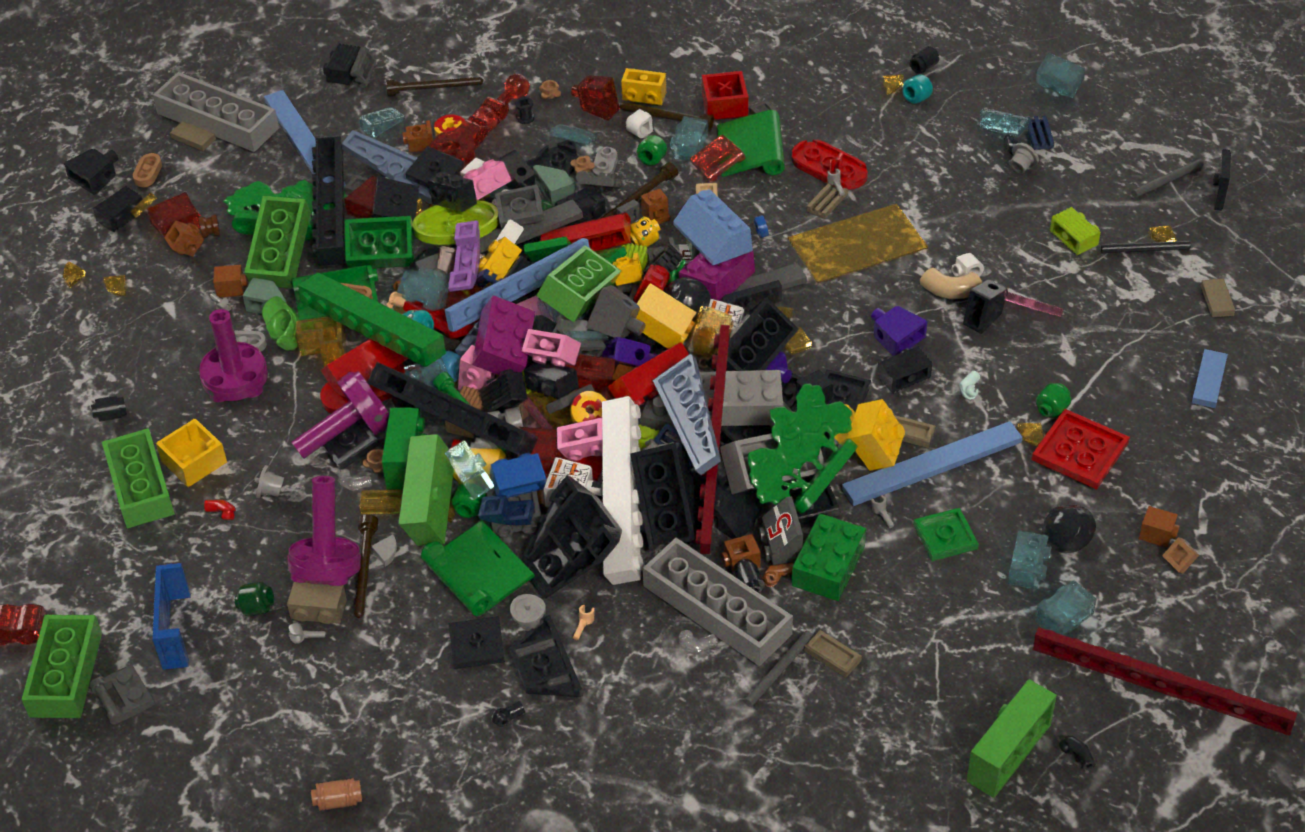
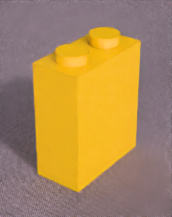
(664, 317)

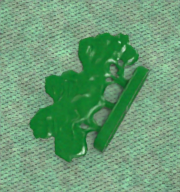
(245, 220)
(799, 441)

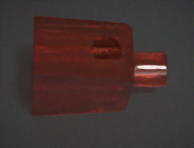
(597, 96)
(594, 371)

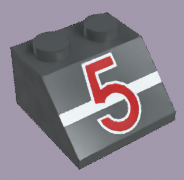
(781, 533)

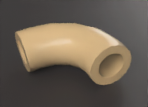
(948, 286)

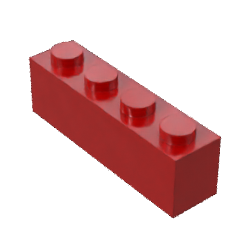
(640, 382)

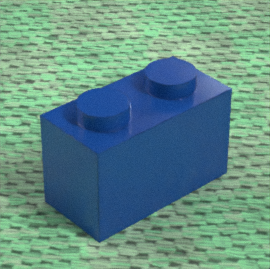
(518, 475)

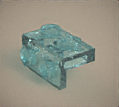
(1003, 122)

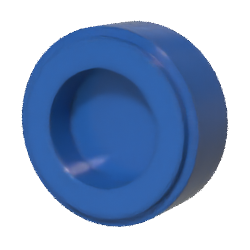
(761, 226)

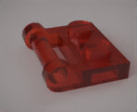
(715, 153)

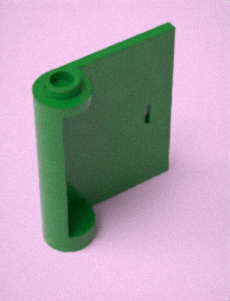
(758, 139)
(357, 276)
(474, 570)

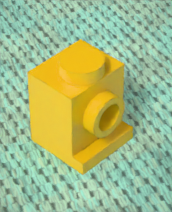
(630, 270)

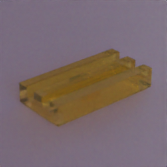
(389, 501)

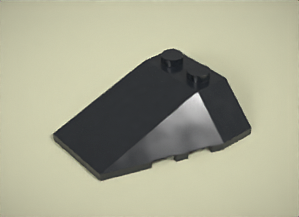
(734, 511)
(571, 538)

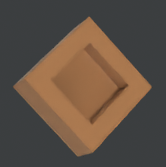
(1180, 555)

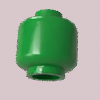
(651, 150)
(1053, 400)
(465, 504)

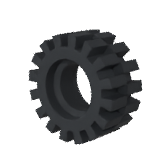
(668, 258)

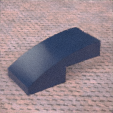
(501, 511)

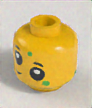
(644, 232)

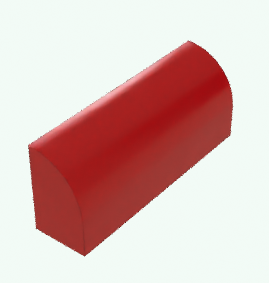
(601, 233)
(360, 359)

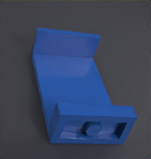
(169, 585)

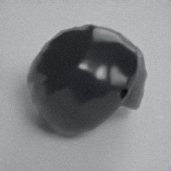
(689, 292)
(1069, 528)

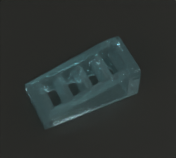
(380, 121)

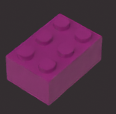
(722, 277)
(502, 336)

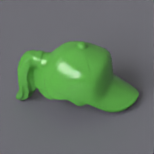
(281, 322)

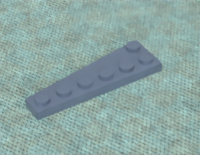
(384, 159)
(687, 406)

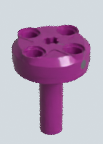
(231, 368)
(361, 404)
(323, 556)

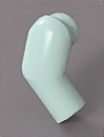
(967, 385)

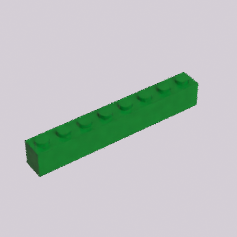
(372, 319)

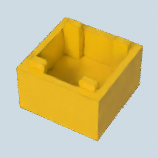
(191, 452)

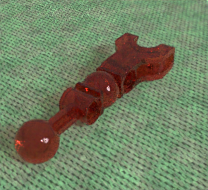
(472, 131)

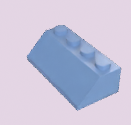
(713, 228)

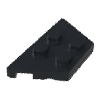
(544, 663)

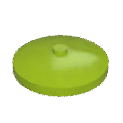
(438, 223)

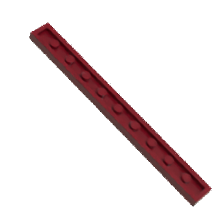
(715, 404)
(1165, 681)

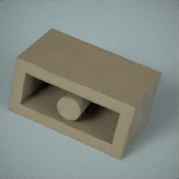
(317, 602)

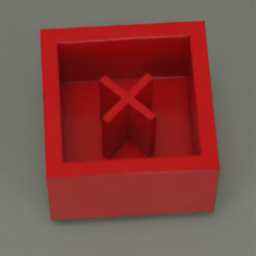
(725, 95)

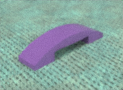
(467, 256)

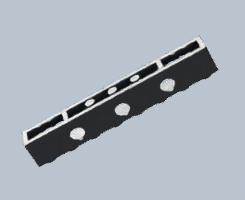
(327, 162)
(452, 410)

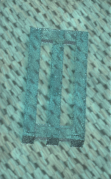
(573, 134)

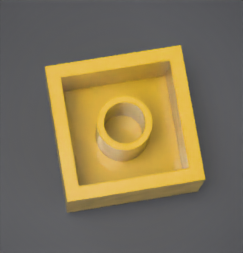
(876, 434)

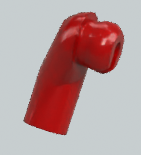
(220, 506)

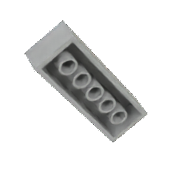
(216, 110)
(718, 601)

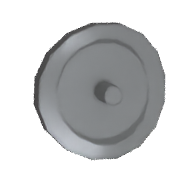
(1023, 157)
(268, 483)
(527, 611)

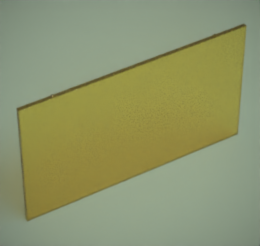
(857, 243)

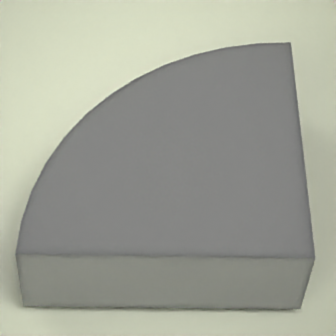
(385, 550)

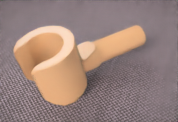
(584, 619)

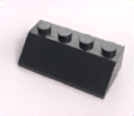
(758, 338)
(666, 494)

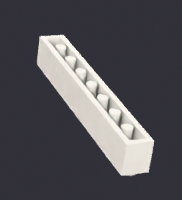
(620, 491)

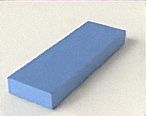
(1209, 378)

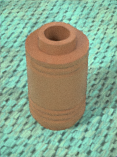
(336, 794)

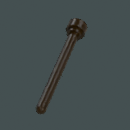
(394, 86)
(665, 114)
(667, 172)
(368, 526)

